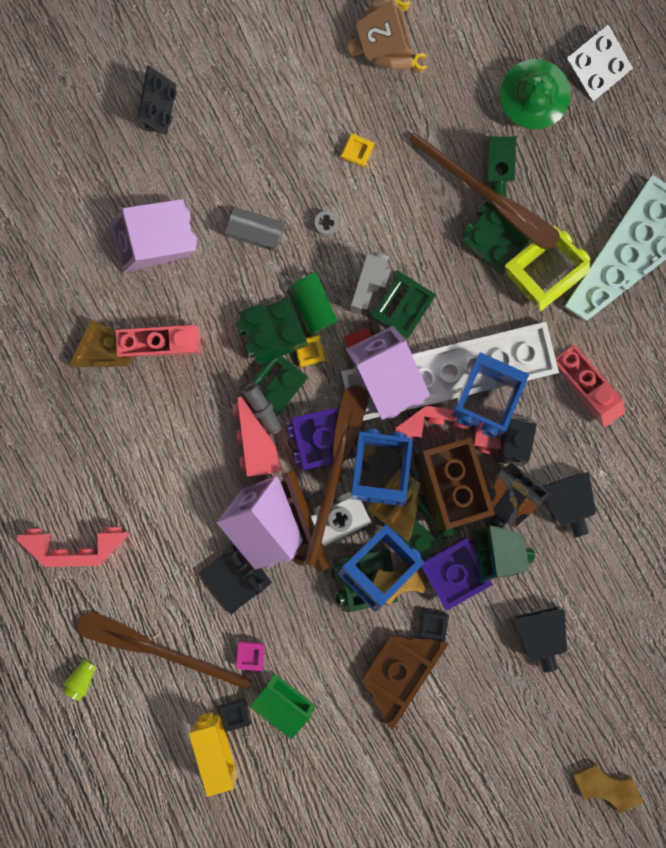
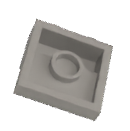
(372, 278)

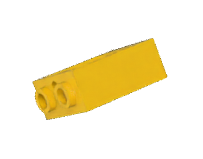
(213, 754)

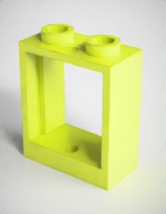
(527, 285)

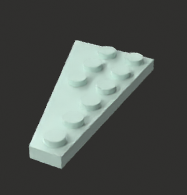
(628, 254)

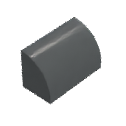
(255, 229)

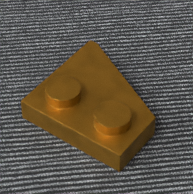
(98, 349)
(397, 517)

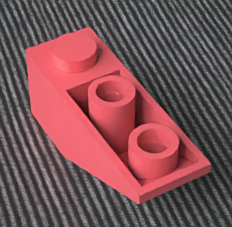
(159, 341)
(590, 386)
(259, 449)

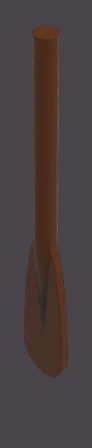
(521, 218)
(348, 424)
(114, 634)

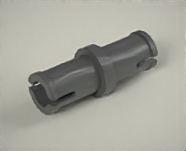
(262, 408)

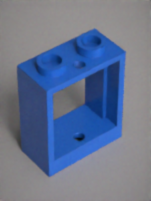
(498, 371)
(382, 495)
(363, 586)

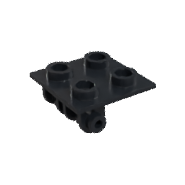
(156, 101)
(234, 579)

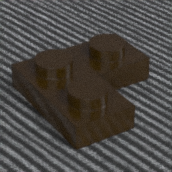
(383, 465)

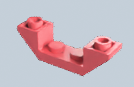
(414, 426)
(39, 546)

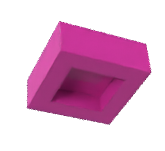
(250, 656)

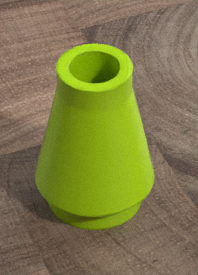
(79, 681)

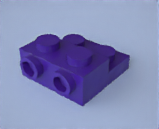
(314, 438)
(455, 573)

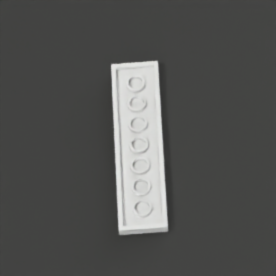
(448, 366)

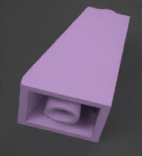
(152, 234)
(388, 372)
(262, 524)

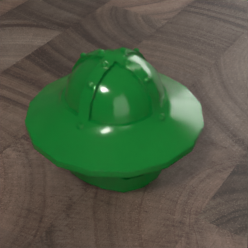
(535, 94)

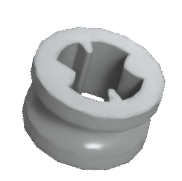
(332, 217)
(332, 516)

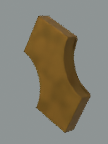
(384, 580)
(618, 791)

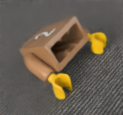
(385, 37)

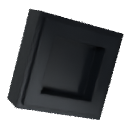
(433, 625)
(234, 715)

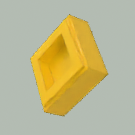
(357, 150)
(312, 353)

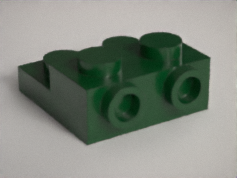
(493, 239)
(271, 330)
(345, 596)

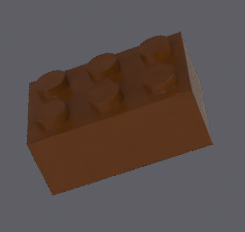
(453, 484)

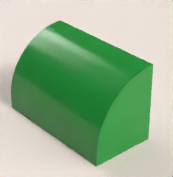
(312, 304)
(283, 706)

